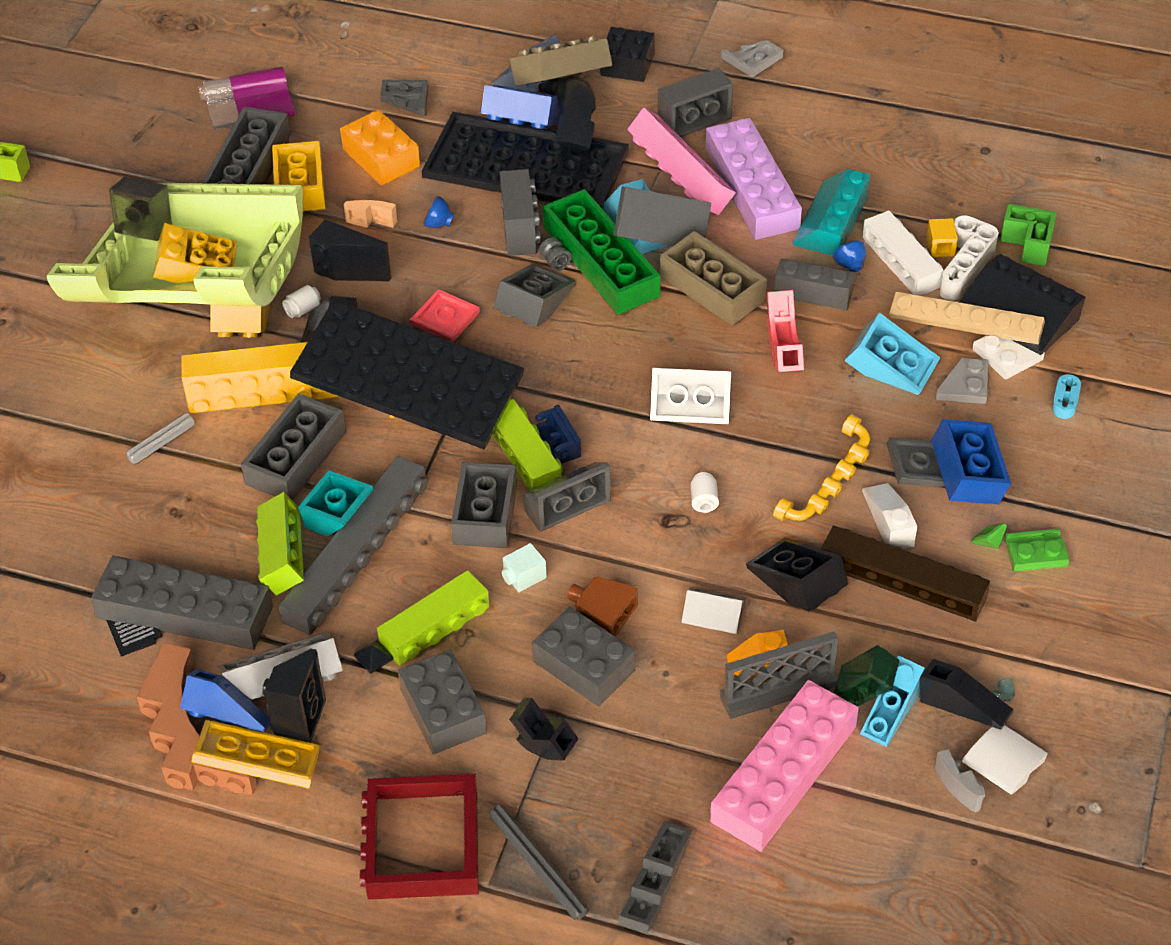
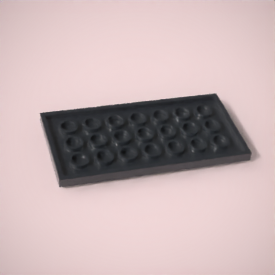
(477, 148)
(407, 373)

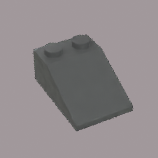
(532, 294)

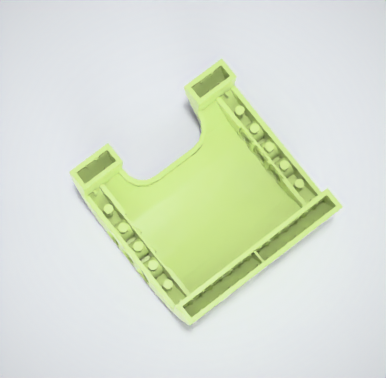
(257, 216)

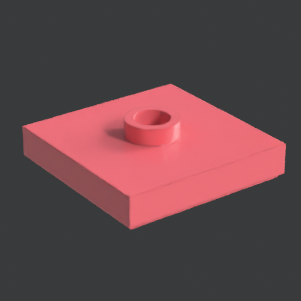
(444, 316)

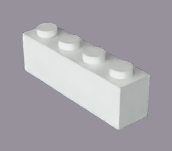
(902, 253)

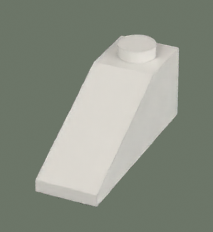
(891, 516)

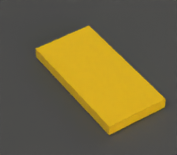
(256, 753)

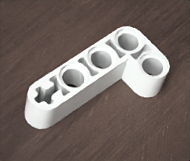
(977, 247)

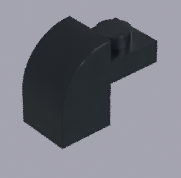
(542, 735)

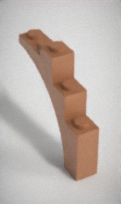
(172, 731)

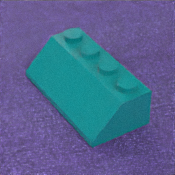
(834, 212)

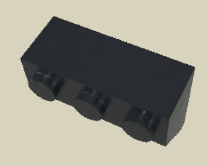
(295, 696)

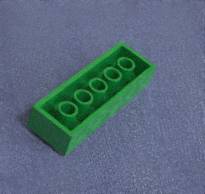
(604, 259)

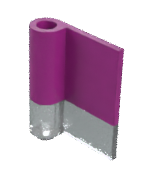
(256, 90)

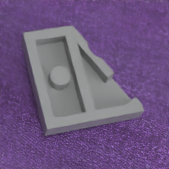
(966, 382)

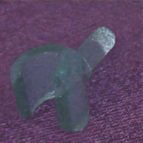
(1005, 690)

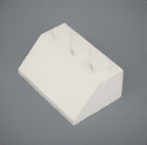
(690, 395)

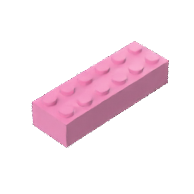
(784, 765)

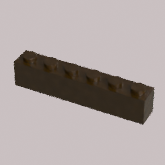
(908, 573)

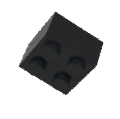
(630, 54)

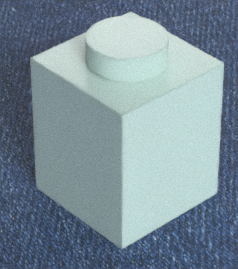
(524, 568)

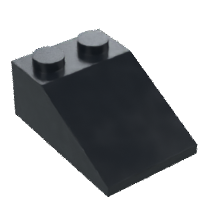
(348, 254)
(800, 573)

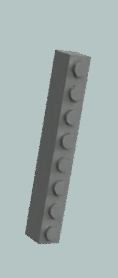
(353, 546)

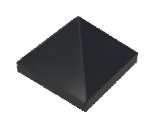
(373, 656)

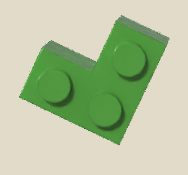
(1029, 228)

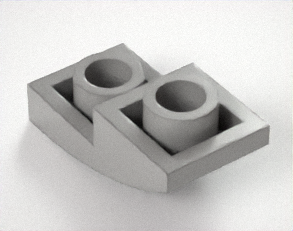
(961, 785)

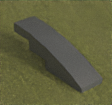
(655, 877)

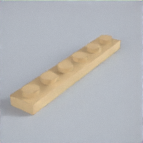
(967, 317)

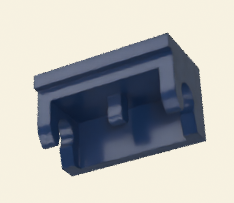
(559, 434)

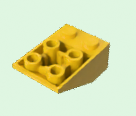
(185, 251)

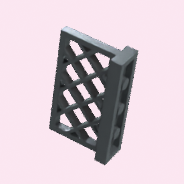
(773, 687)

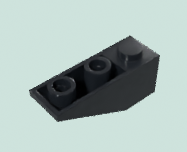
(960, 694)

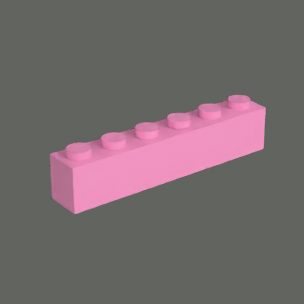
(680, 160)

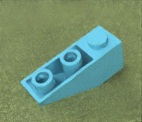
(894, 704)

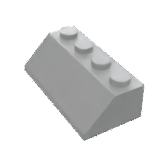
(250, 672)

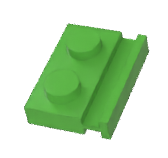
(1036, 550)

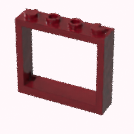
(420, 884)

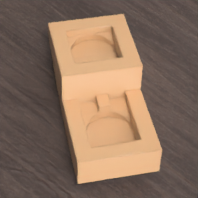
(368, 211)

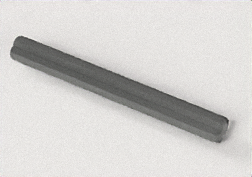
(538, 862)

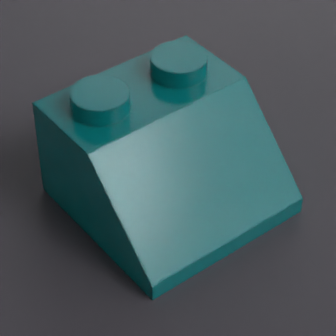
(332, 503)

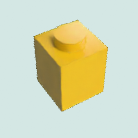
(941, 237)

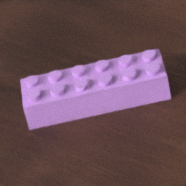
(753, 174)

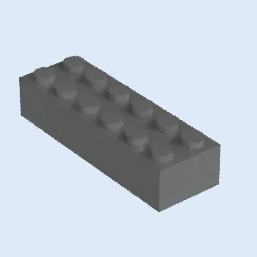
(248, 151)
(182, 602)

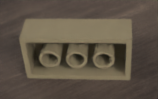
(560, 60)
(713, 278)

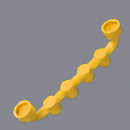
(831, 485)

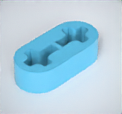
(1066, 396)

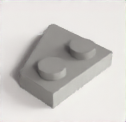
(753, 57)

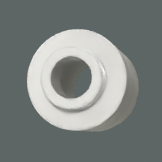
(301, 301)
(704, 492)

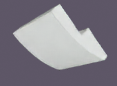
(1005, 758)

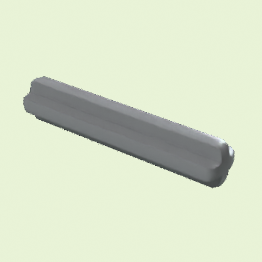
(160, 438)

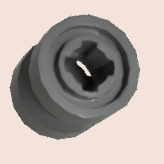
(555, 254)

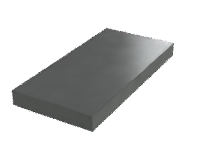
(659, 216)

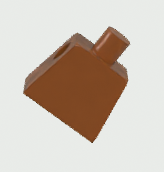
(605, 602)

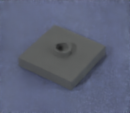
(914, 462)

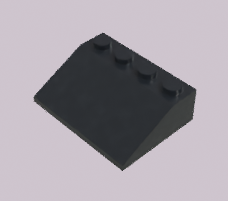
(1021, 290)

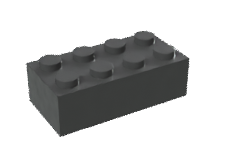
(293, 447)

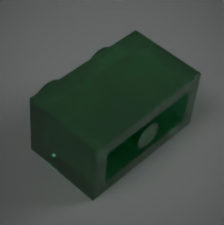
(866, 676)

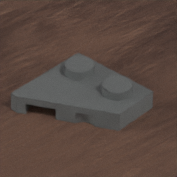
(406, 94)

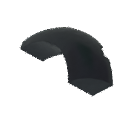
(575, 111)

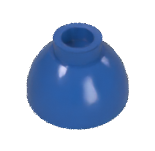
(438, 214)
(851, 255)

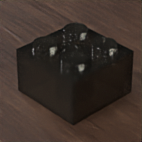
(140, 208)

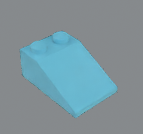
(892, 356)

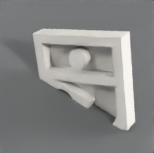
(1005, 355)

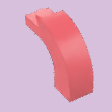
(783, 339)

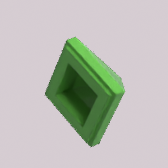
(990, 536)

